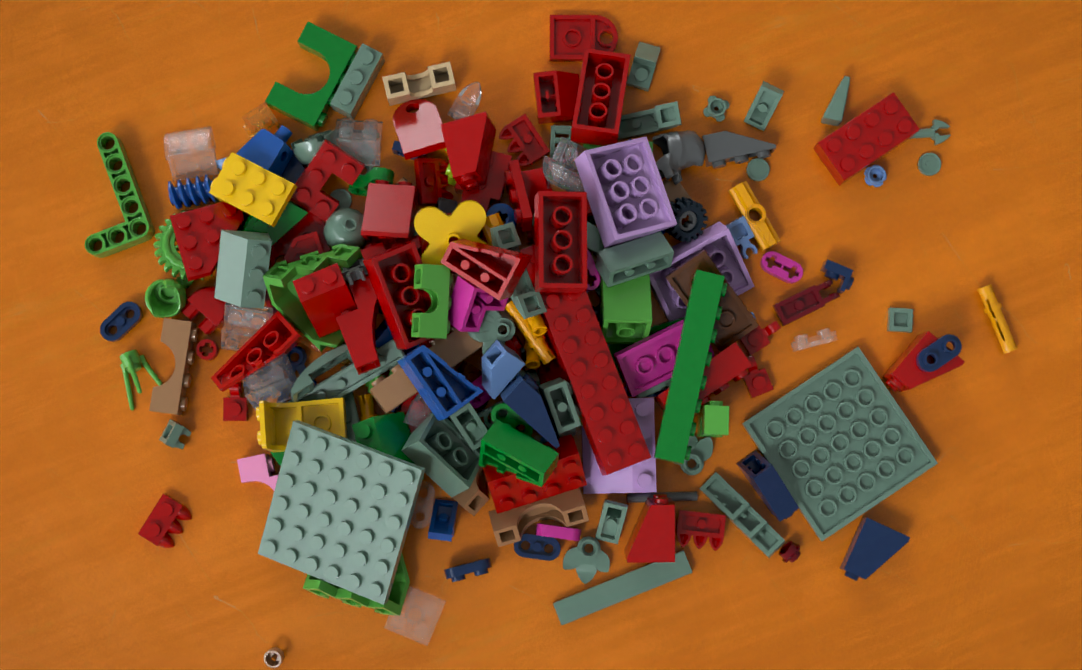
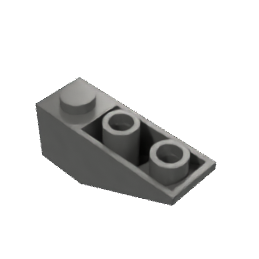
(730, 147)

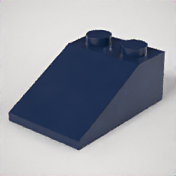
(526, 401)

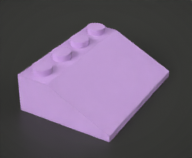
(625, 191)
(724, 253)
(632, 479)

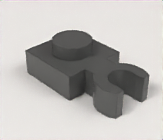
(355, 272)

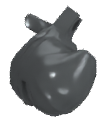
(679, 151)

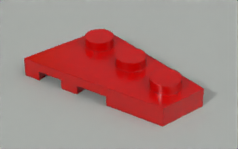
(518, 195)

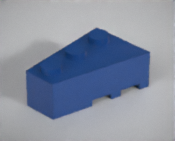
(437, 382)

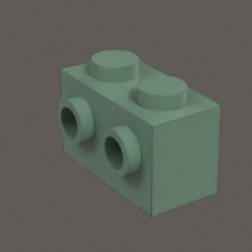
(559, 404)

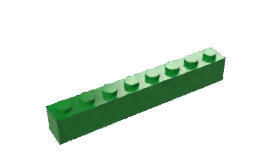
(689, 367)

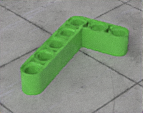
(125, 200)

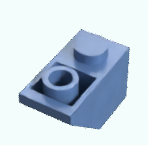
(499, 368)

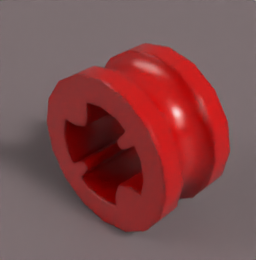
(203, 343)

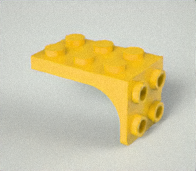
(252, 189)
(277, 420)

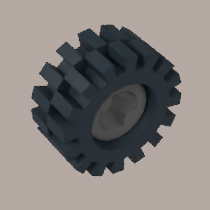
(689, 228)

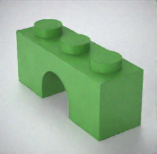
(436, 282)
(713, 420)

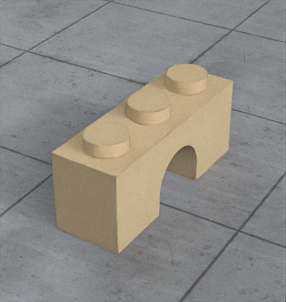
(432, 82)

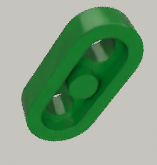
(511, 417)

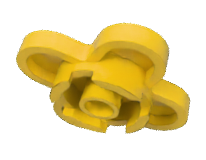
(438, 227)

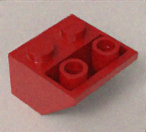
(555, 95)

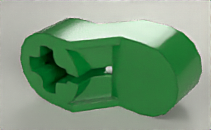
(361, 184)

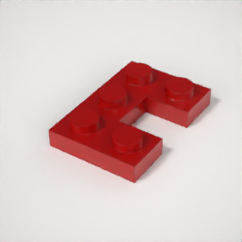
(326, 161)

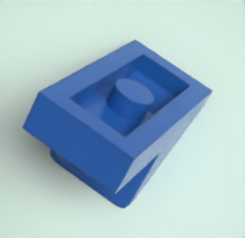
(443, 520)

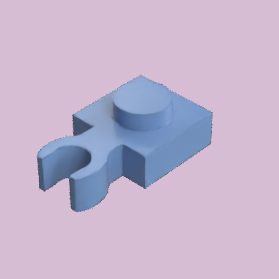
(741, 234)

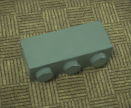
(357, 81)
(634, 259)

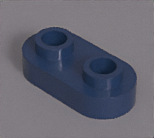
(120, 319)
(939, 353)
(537, 546)
(458, 572)

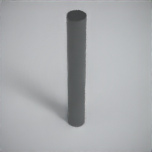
(675, 496)

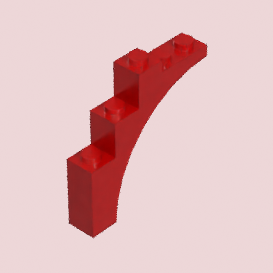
(360, 324)

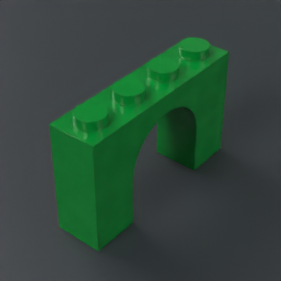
(313, 108)

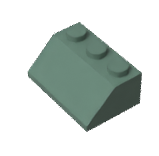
(241, 267)
(444, 454)

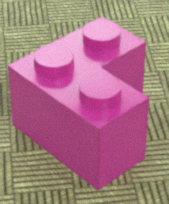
(470, 305)

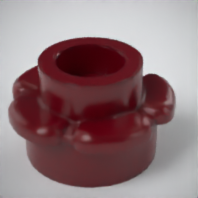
(790, 552)

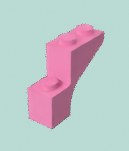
(258, 469)

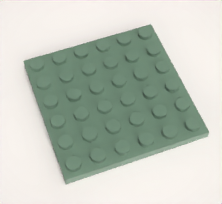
(840, 443)
(341, 511)

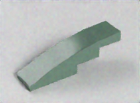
(742, 514)

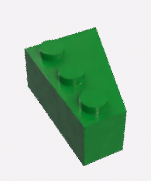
(291, 215)
(517, 453)

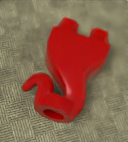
(204, 302)

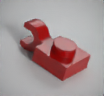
(758, 338)
(757, 380)
(235, 407)

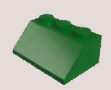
(384, 434)

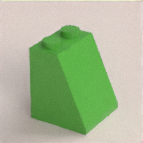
(626, 311)

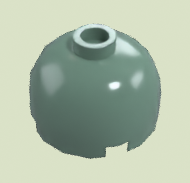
(306, 150)
(344, 228)

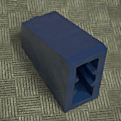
(768, 485)
(871, 548)

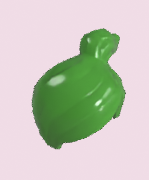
(167, 297)

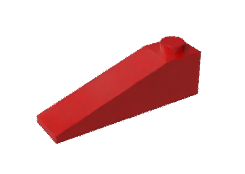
(267, 345)

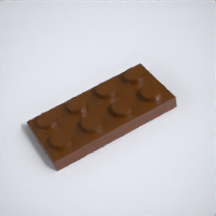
(735, 317)

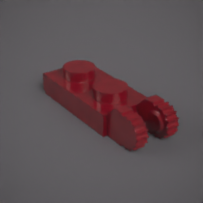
(803, 303)

